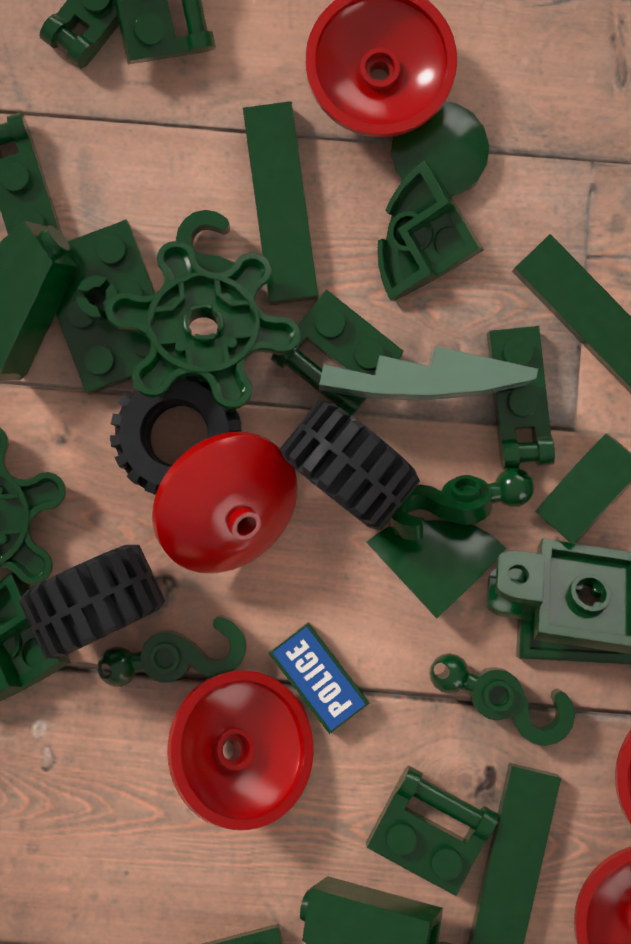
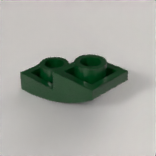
(588, 489)

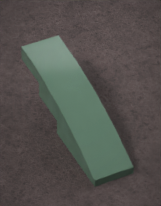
(446, 376)

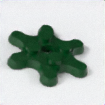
(195, 294)
(18, 506)

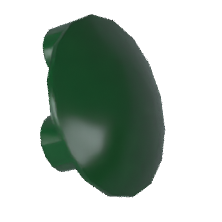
(451, 144)

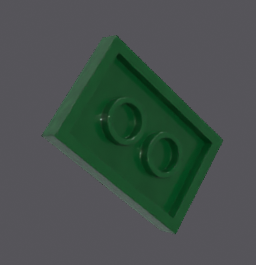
(107, 266)

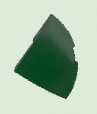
(424, 234)
(441, 563)
(20, 654)

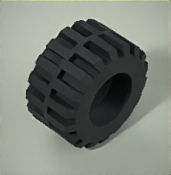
(138, 416)
(350, 464)
(91, 600)

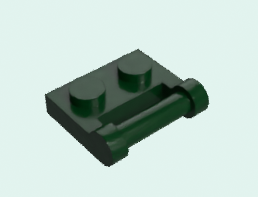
(150, 34)
(344, 339)
(425, 845)

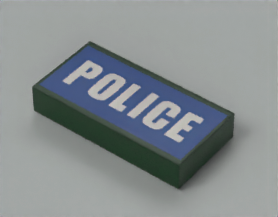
(319, 677)

